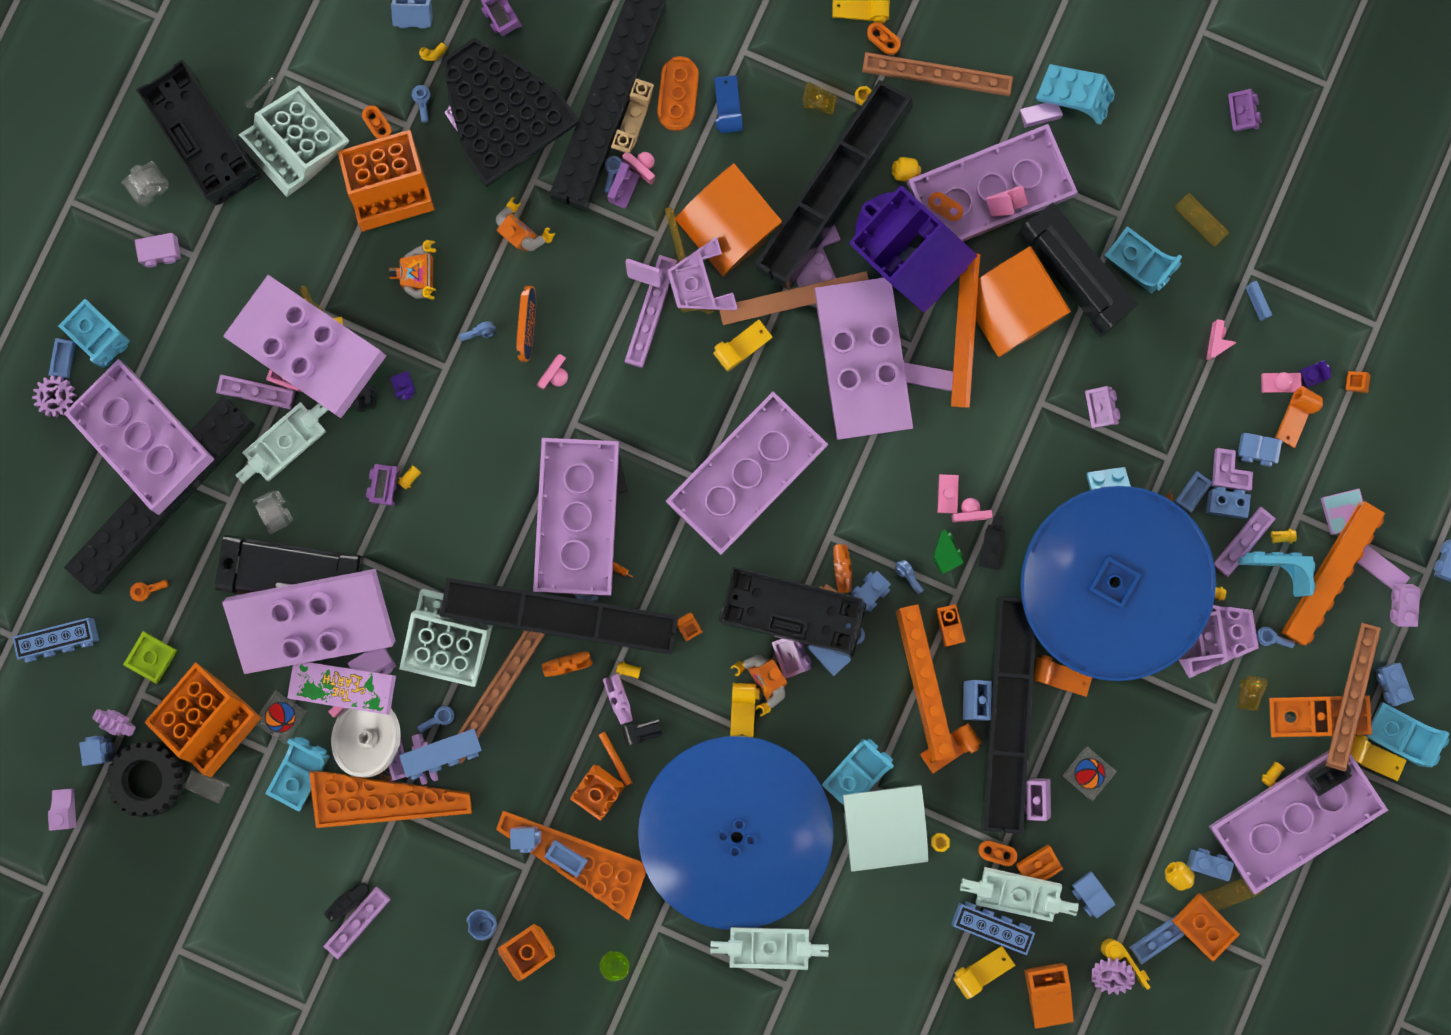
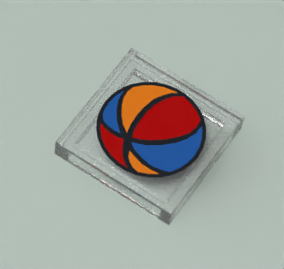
(281, 717)
(1089, 773)

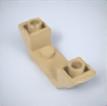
(634, 117)

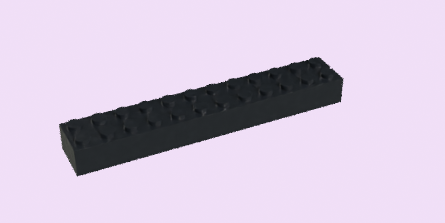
(607, 102)
(834, 184)
(135, 523)
(558, 616)
(1010, 719)

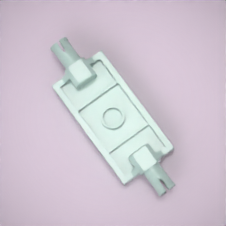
(283, 442)
(1019, 894)
(769, 948)

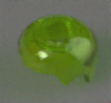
(614, 966)

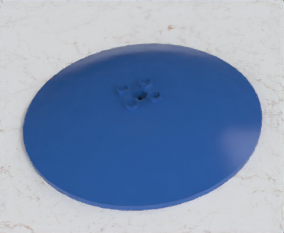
(1161, 590)
(728, 789)

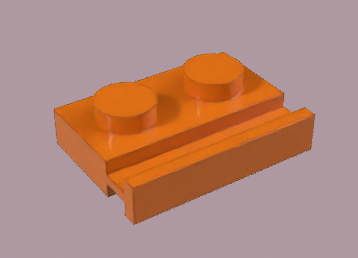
(1040, 864)

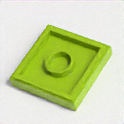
(150, 657)

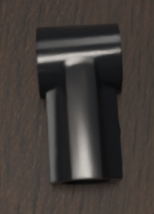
(637, 732)

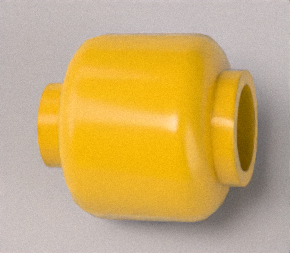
(905, 169)
(1179, 876)

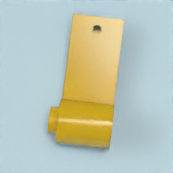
(861, 10)
(742, 346)
(743, 709)
(1376, 758)
(1113, 949)
(982, 972)

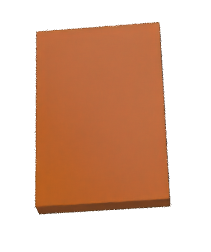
(1205, 927)

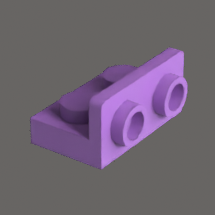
(1244, 110)
(623, 186)

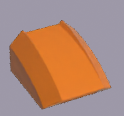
(527, 952)

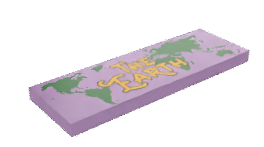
(342, 687)

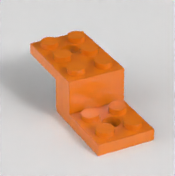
(1313, 716)

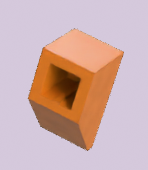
(950, 625)

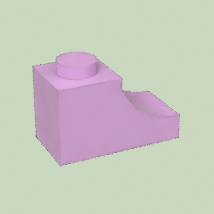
(62, 810)

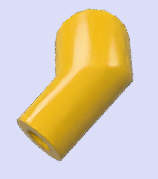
(433, 55)

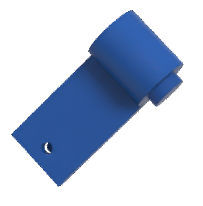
(728, 105)

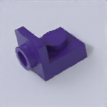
(1315, 374)
(403, 386)

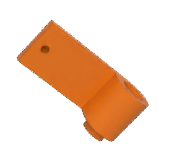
(1301, 405)
(1060, 676)
(963, 740)

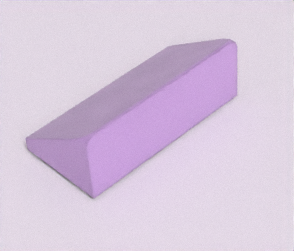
(1040, 114)
(644, 273)

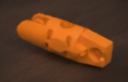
(842, 568)
(567, 664)

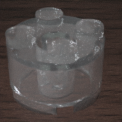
(145, 183)
(272, 512)

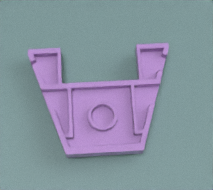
(818, 267)
(691, 281)

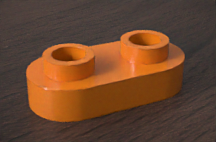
(886, 37)
(377, 124)
(945, 206)
(997, 852)

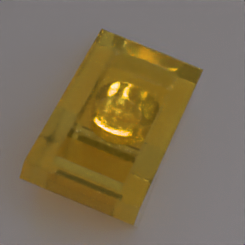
(818, 98)
(1251, 692)

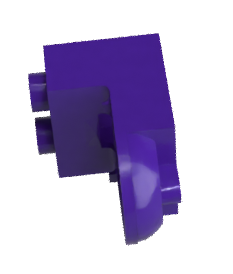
(889, 226)

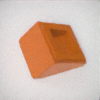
(1358, 381)
(688, 626)

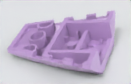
(1225, 637)

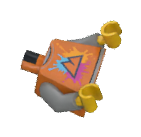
(517, 232)
(416, 271)
(768, 679)

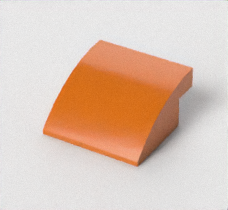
(385, 180)
(733, 214)
(1017, 302)
(202, 720)

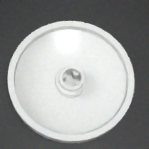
(365, 741)

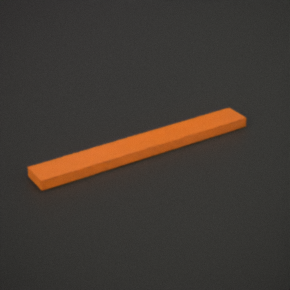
(965, 335)

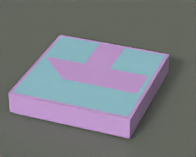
(1339, 509)

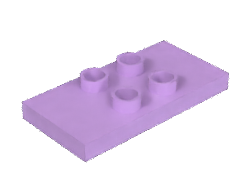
(1023, 161)
(304, 346)
(863, 358)
(139, 437)
(746, 473)
(576, 517)
(309, 621)
(1293, 824)

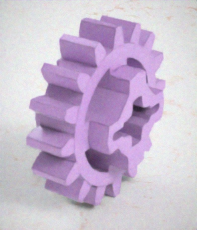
(59, 390)
(114, 722)
(1113, 976)

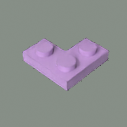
(1225, 473)

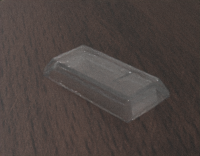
(205, 786)

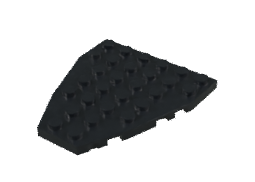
(501, 109)

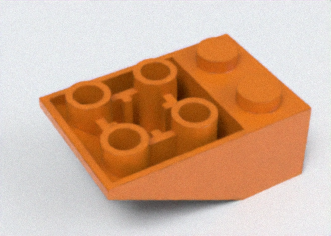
(1049, 995)

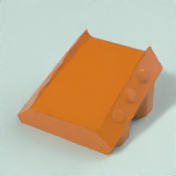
(597, 792)

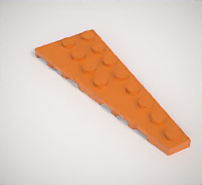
(361, 800)
(607, 874)

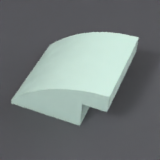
(292, 140)
(442, 645)
(885, 828)

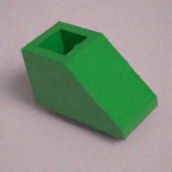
(945, 554)

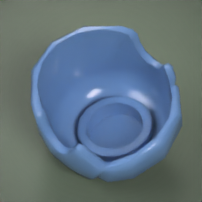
(481, 924)

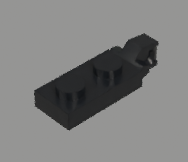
(992, 544)

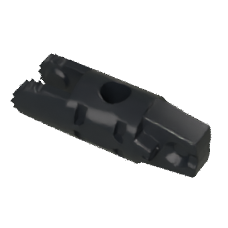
(346, 902)

